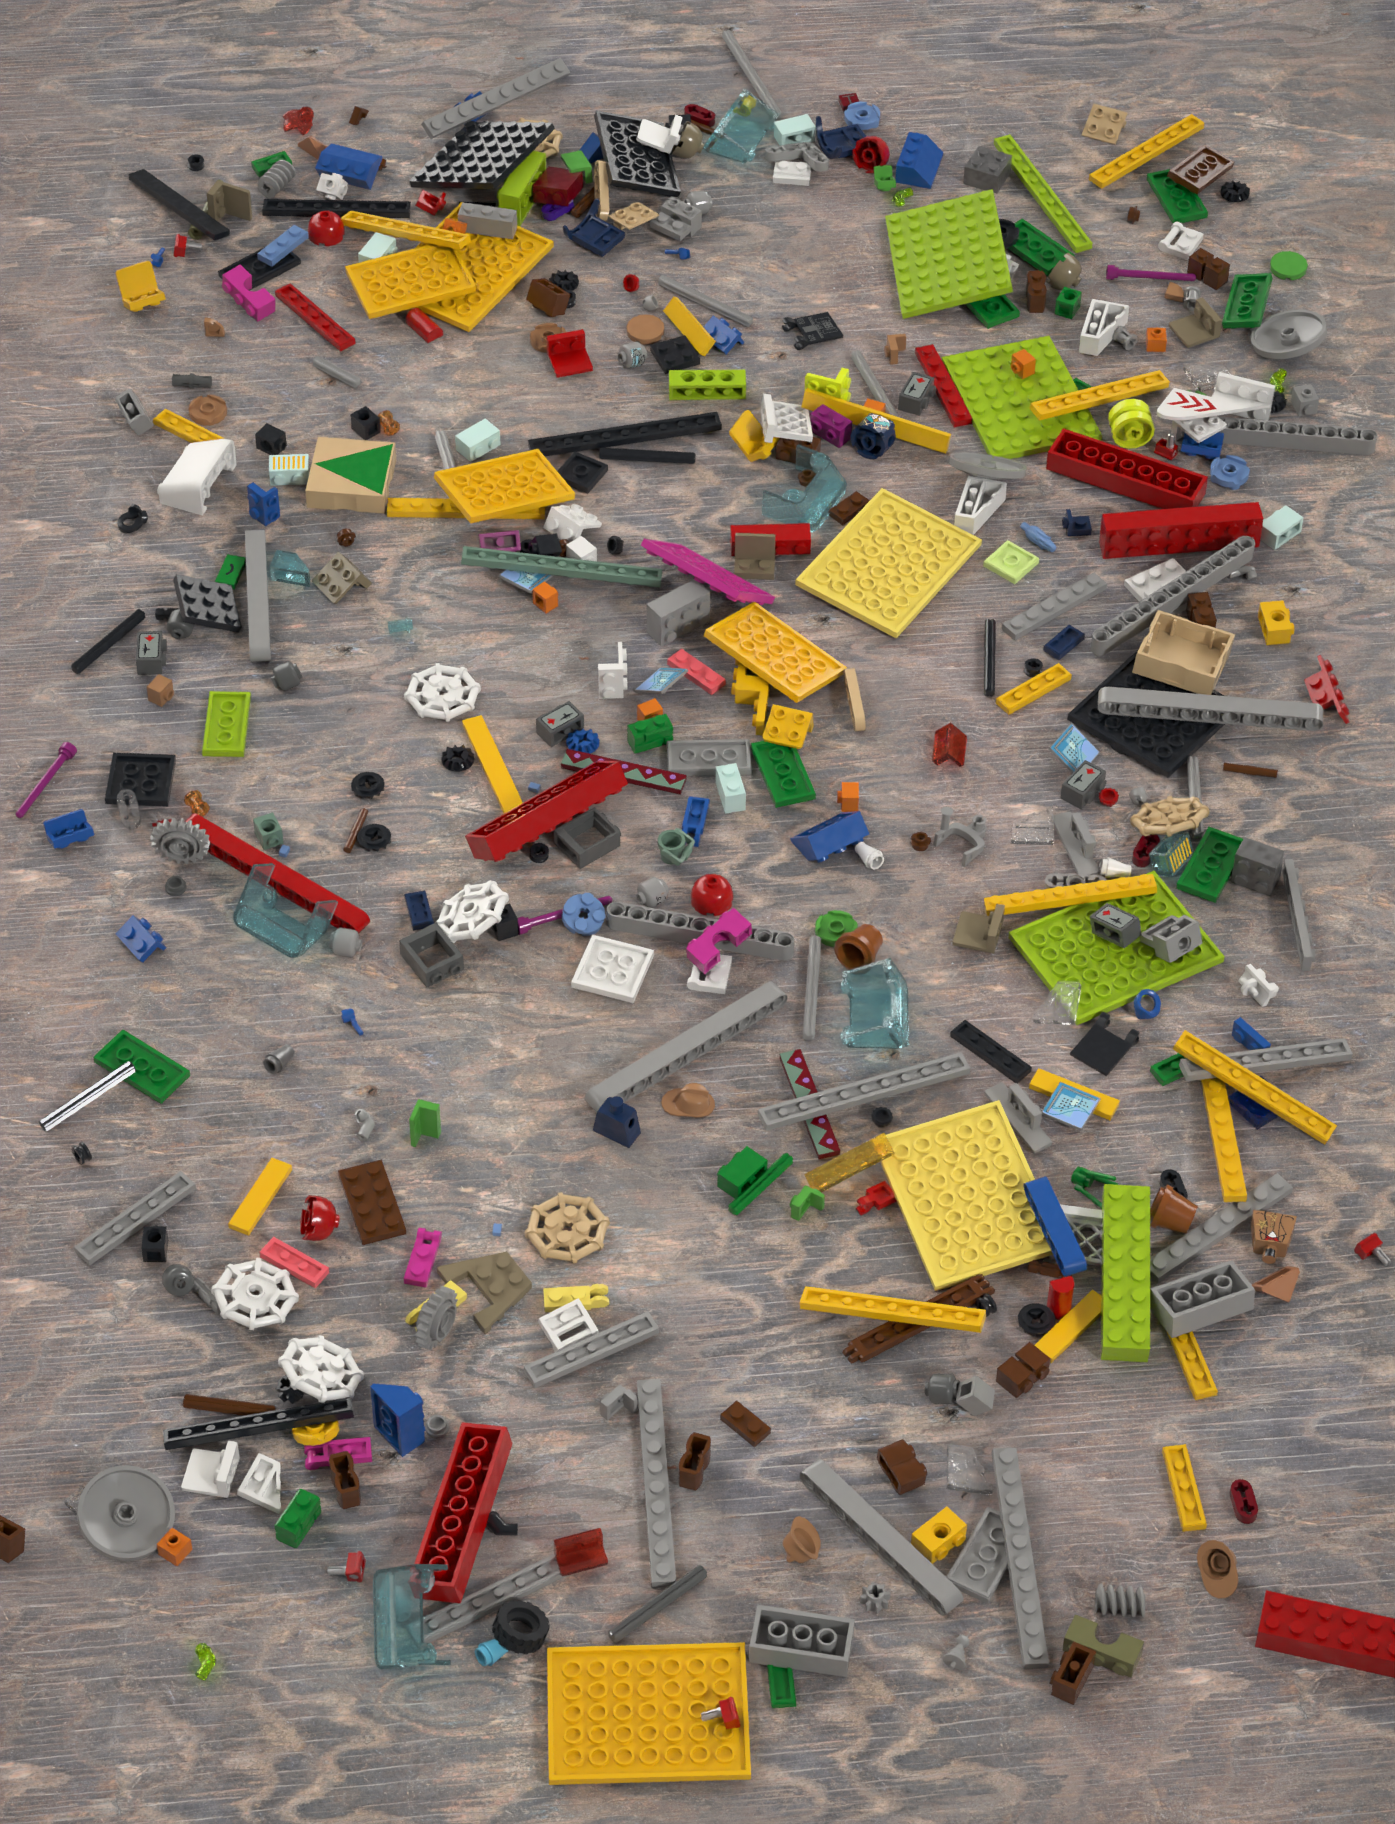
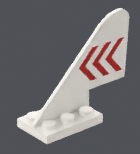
(1231, 396)

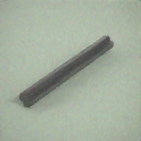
(657, 1604)

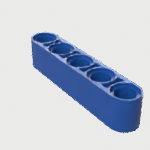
(1055, 1226)

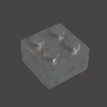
(987, 169)
(1257, 866)

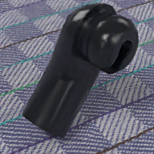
(499, 1527)

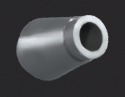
(277, 1060)

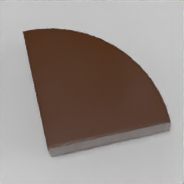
(357, 115)

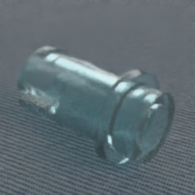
(400, 625)

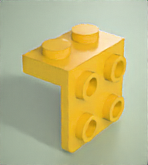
(139, 286)
(750, 437)
(788, 726)

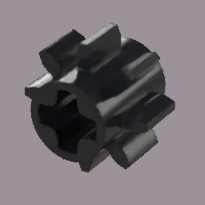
(287, 1392)

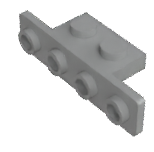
(1077, 841)
(1022, 1114)

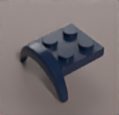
(839, 141)
(595, 233)

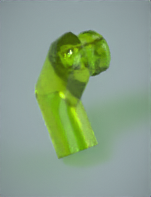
(206, 1659)

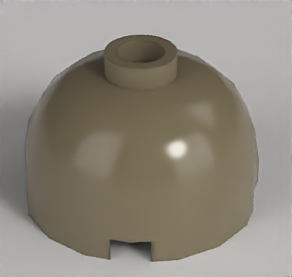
(689, 142)
(1065, 273)

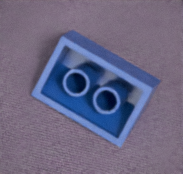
(918, 161)
(355, 166)
(831, 836)
(398, 1416)

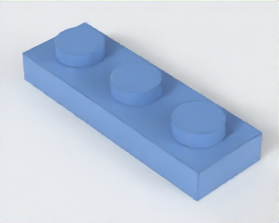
(283, 245)

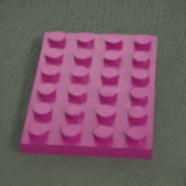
(707, 571)

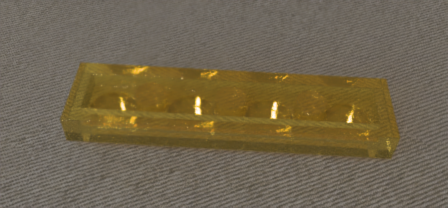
(850, 1163)

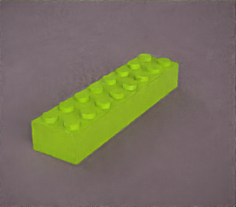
(1125, 1273)

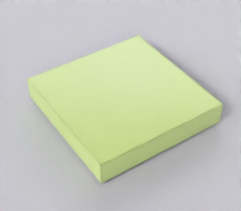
(1011, 562)

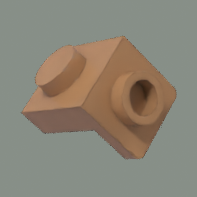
(894, 344)

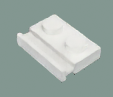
(792, 173)

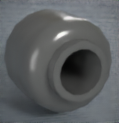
(177, 627)
(286, 675)
(178, 1280)
(942, 1388)

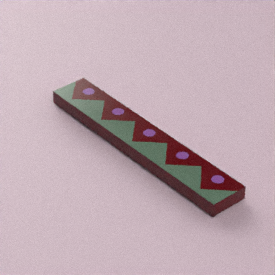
(634, 773)
(802, 1085)

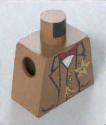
(1271, 1234)

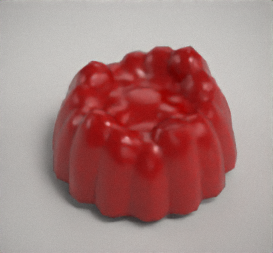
(631, 283)
(1108, 797)

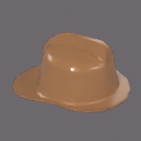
(689, 1101)
(802, 1541)
(1218, 1568)

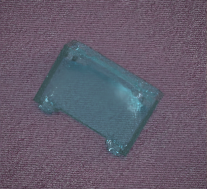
(744, 128)
(876, 1007)

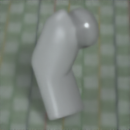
(1248, 570)
(365, 1122)

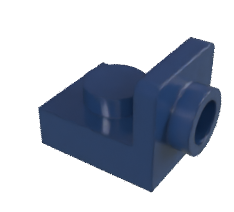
(1076, 525)

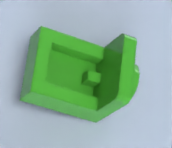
(884, 178)
(805, 1199)

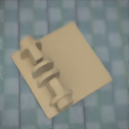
(1104, 124)
(632, 216)

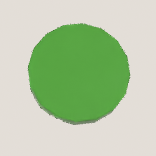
(1288, 265)
(833, 925)

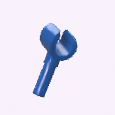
(683, 253)
(157, 259)
(349, 1016)

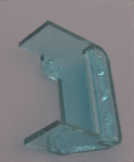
(816, 500)
(261, 919)
(400, 1617)

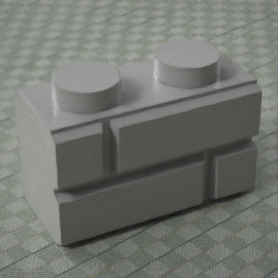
(134, 411)

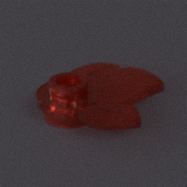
(299, 119)

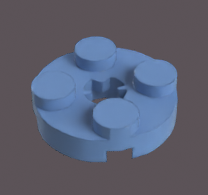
(869, 119)
(1221, 476)
(587, 903)

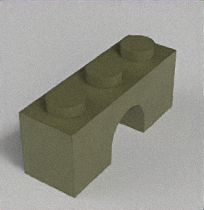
(1120, 1656)

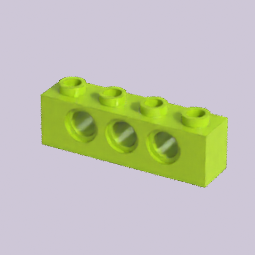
(707, 384)

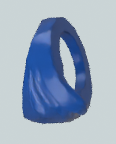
(1142, 1013)

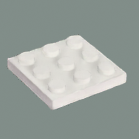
(1153, 579)
(612, 968)

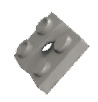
(677, 219)
(1173, 937)

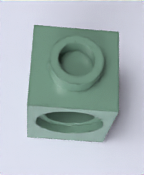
(268, 831)

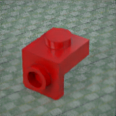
(430, 203)

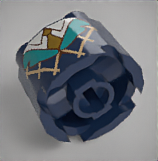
(873, 436)

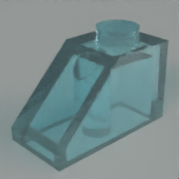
(289, 568)

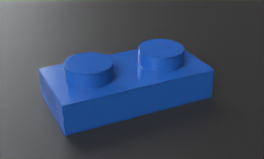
(1248, 1036)

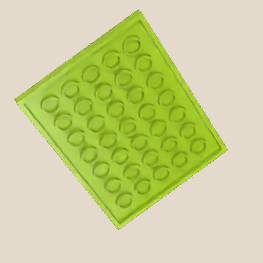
(948, 254)
(1002, 400)
(1110, 976)

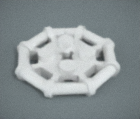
(439, 705)
(472, 912)
(255, 1304)
(316, 1382)

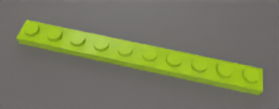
(1044, 195)

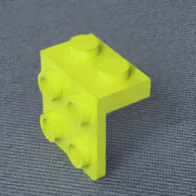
(835, 387)

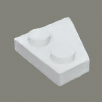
(263, 1483)

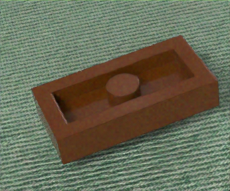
(848, 508)
(745, 1423)

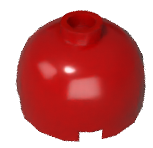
(870, 152)
(326, 228)
(712, 895)
(318, 1219)

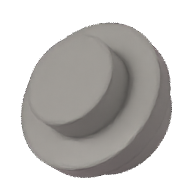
(437, 1426)

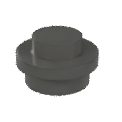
(175, 886)

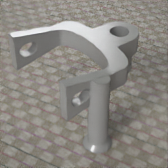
(973, 833)

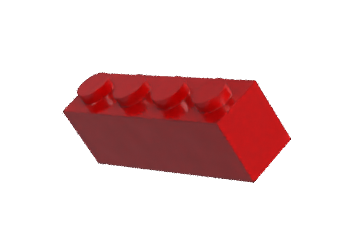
(789, 539)

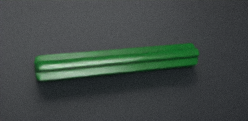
(760, 1184)

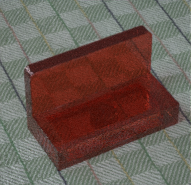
(949, 744)
(580, 1552)

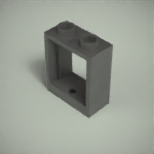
(575, 852)
(424, 939)

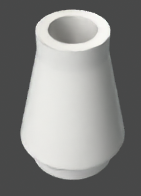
(870, 856)
(1113, 869)

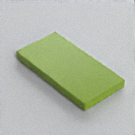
(226, 724)

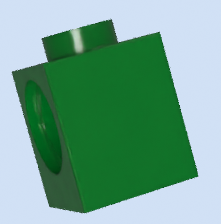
(1068, 303)

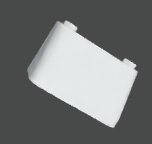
(195, 473)

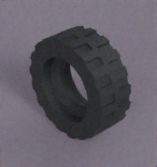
(515, 1640)

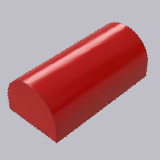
(423, 325)
(1060, 1296)

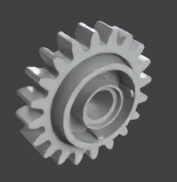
(180, 840)
(436, 1318)

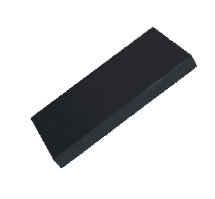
(261, 271)

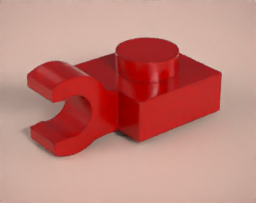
(878, 1196)

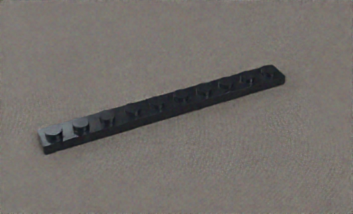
(627, 434)

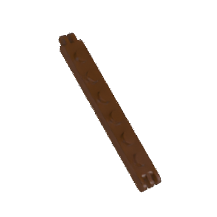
(893, 1333)

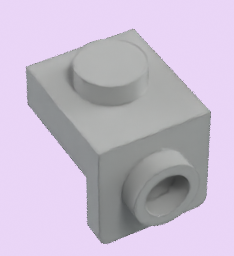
(616, 1400)

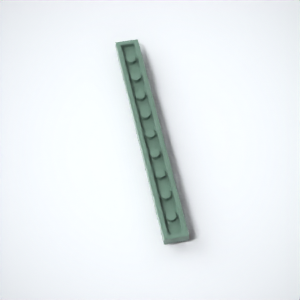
(561, 566)

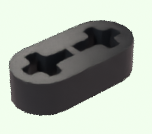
(1174, 1177)

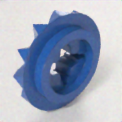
(588, 746)

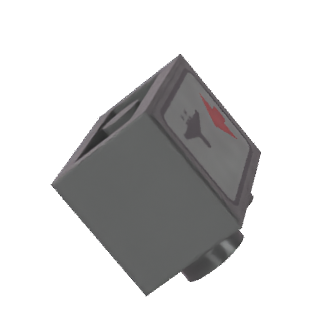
(916, 393)
(150, 652)
(558, 723)
(1083, 784)
(1115, 925)

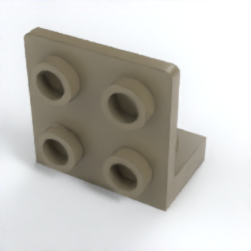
(229, 199)
(1198, 327)
(754, 556)
(338, 577)
(979, 931)

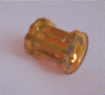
(388, 423)
(198, 802)

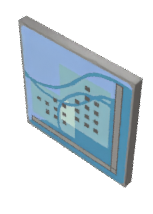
(524, 580)
(661, 680)
(1073, 748)
(1070, 1106)

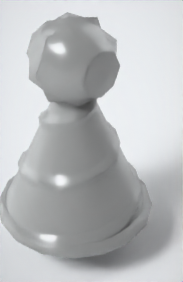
(956, 1657)

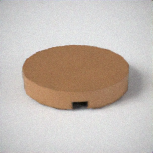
(645, 329)
(538, 336)
(207, 410)

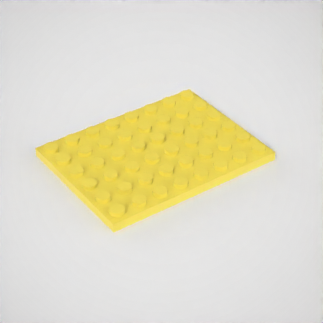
(888, 562)
(965, 1195)

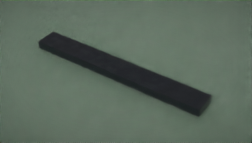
(179, 204)
(308, 208)
(258, 1423)

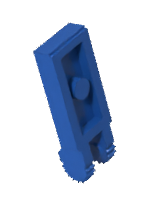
(695, 817)

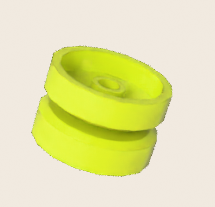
(1131, 423)

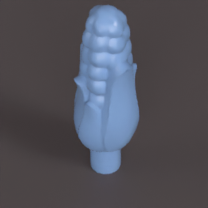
(1038, 537)

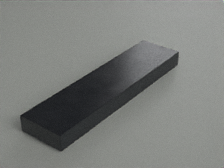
(990, 1051)

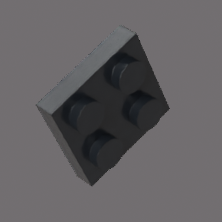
(675, 354)
(582, 472)

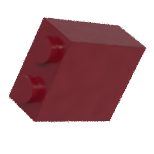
(557, 186)

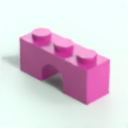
(256, 303)
(729, 927)

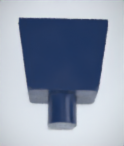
(617, 1121)

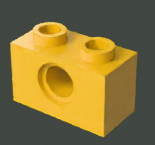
(1275, 622)
(943, 1524)

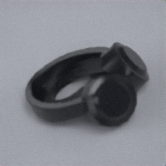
(134, 511)

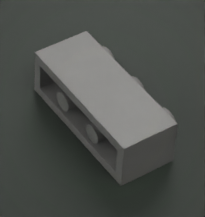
(488, 220)

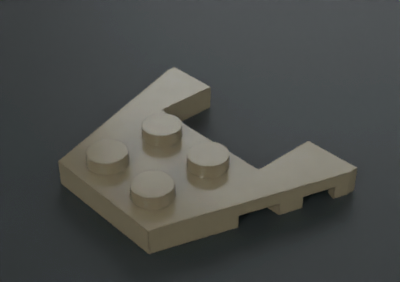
(496, 1278)

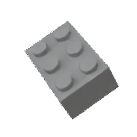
(678, 612)

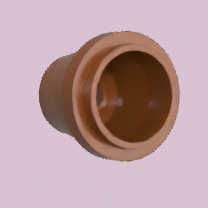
(858, 946)
(1171, 1210)

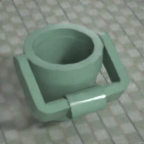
(672, 844)

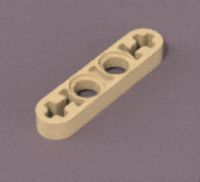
(601, 189)
(854, 699)

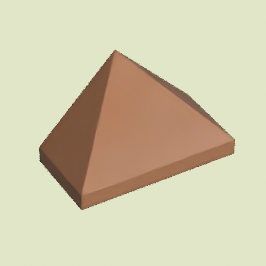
(312, 146)
(1279, 1284)

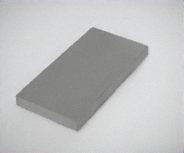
(703, 756)
(982, 1559)

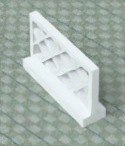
(793, 424)
(1085, 1218)

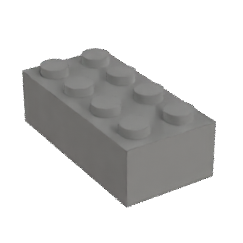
(1202, 1299)
(801, 1640)

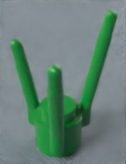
(1084, 1178)

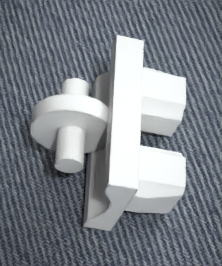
(1254, 983)

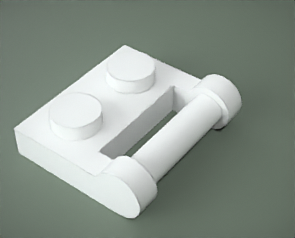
(1185, 244)
(716, 978)
(564, 1320)

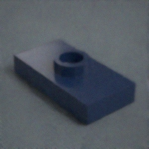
(1064, 642)
(418, 910)

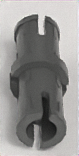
(191, 380)

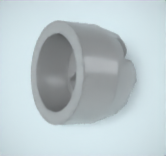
(650, 303)
(1138, 795)

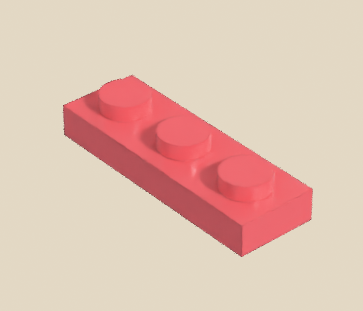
(697, 671)
(294, 1262)

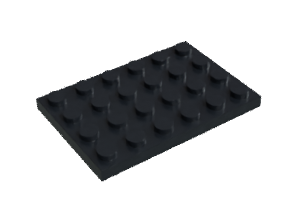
(629, 161)

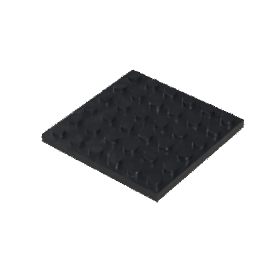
(482, 155)
(1152, 741)

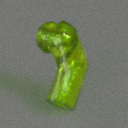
(902, 194)
(1277, 380)

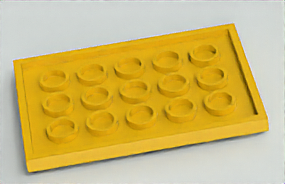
(409, 279)
(504, 485)
(775, 652)

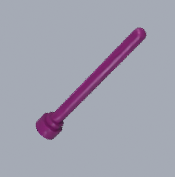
(1114, 272)
(66, 752)
(525, 924)

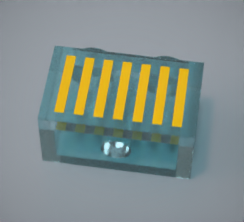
(1171, 854)

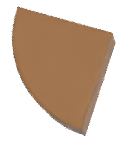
(1174, 292)
(213, 328)

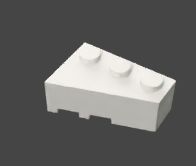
(1100, 325)
(978, 502)

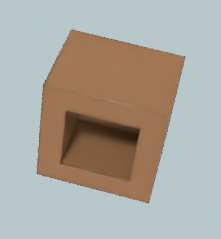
(160, 690)

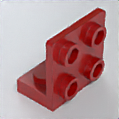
(568, 353)

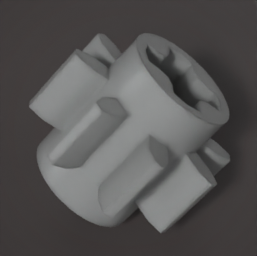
(875, 1597)

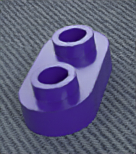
(552, 212)

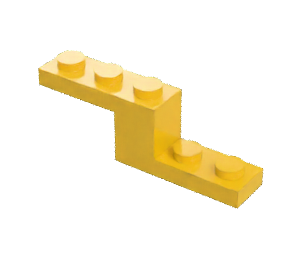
(751, 691)

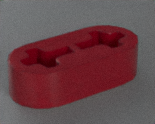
(700, 114)
(1141, 848)
(1239, 1502)

